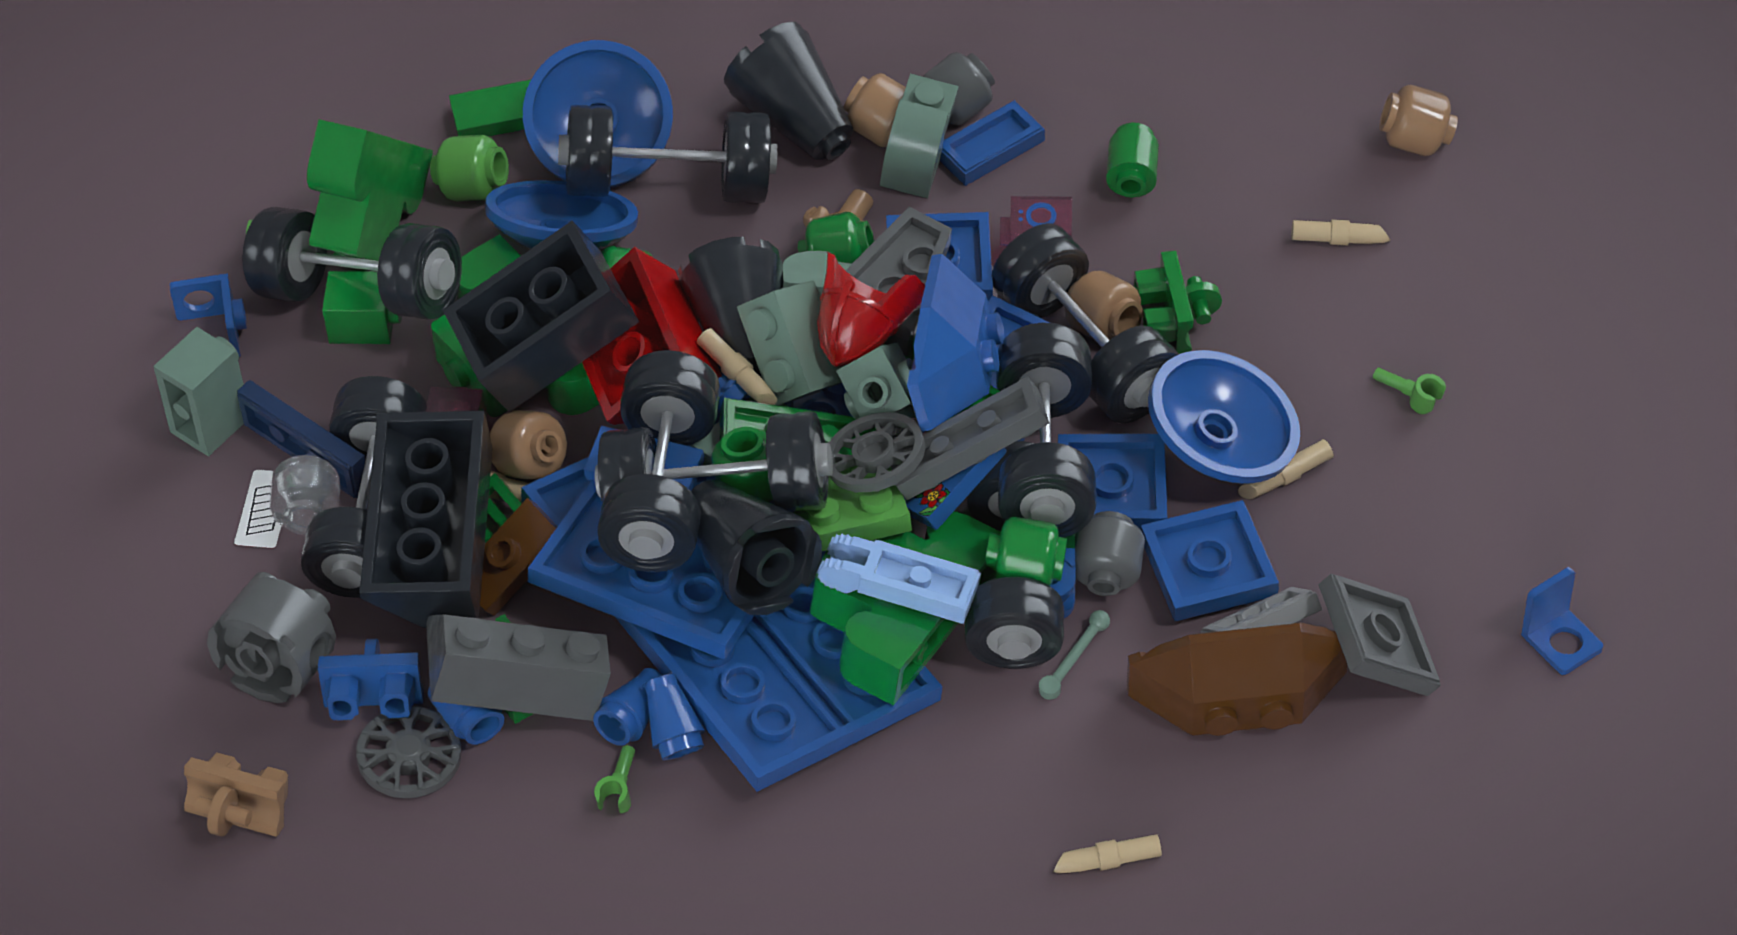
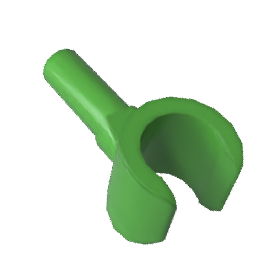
(1421, 393)
(617, 782)

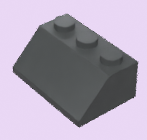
(516, 667)

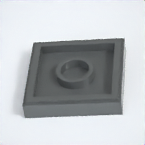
(1379, 635)

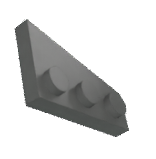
(902, 251)

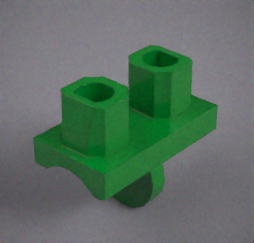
(1180, 302)

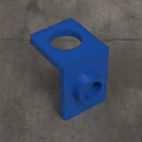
(220, 304)
(1549, 614)

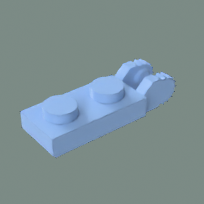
(900, 576)

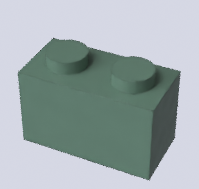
(787, 342)
(200, 390)

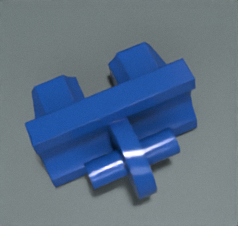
(370, 680)

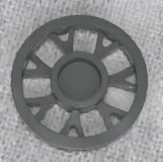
(876, 452)
(408, 754)

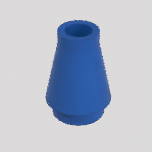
(625, 711)
(672, 719)

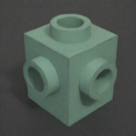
(878, 383)

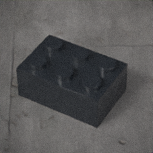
(540, 316)

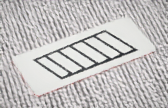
(257, 523)

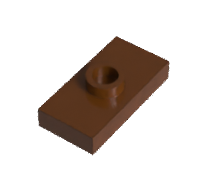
(511, 553)

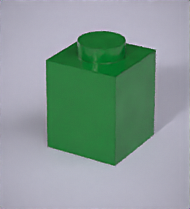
(355, 309)

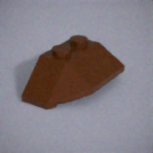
(1238, 677)

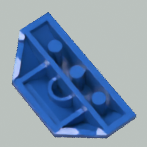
(952, 345)

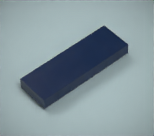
(299, 434)

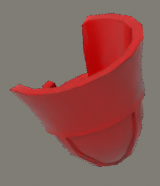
(858, 317)

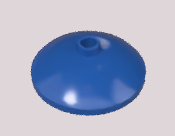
(599, 76)
(541, 207)
(1223, 417)

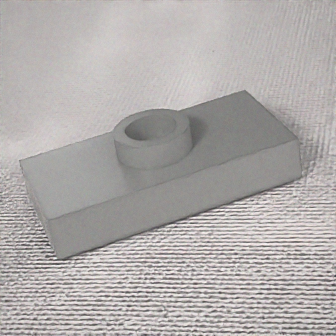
(1279, 609)

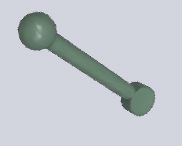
(1051, 684)

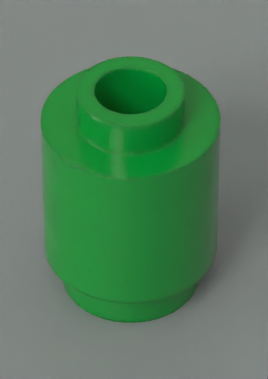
(1132, 160)

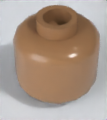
(873, 107)
(1418, 120)
(1107, 301)
(527, 445)

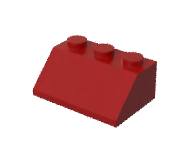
(663, 324)

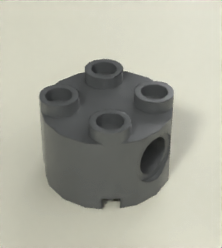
(272, 637)

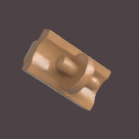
(235, 797)

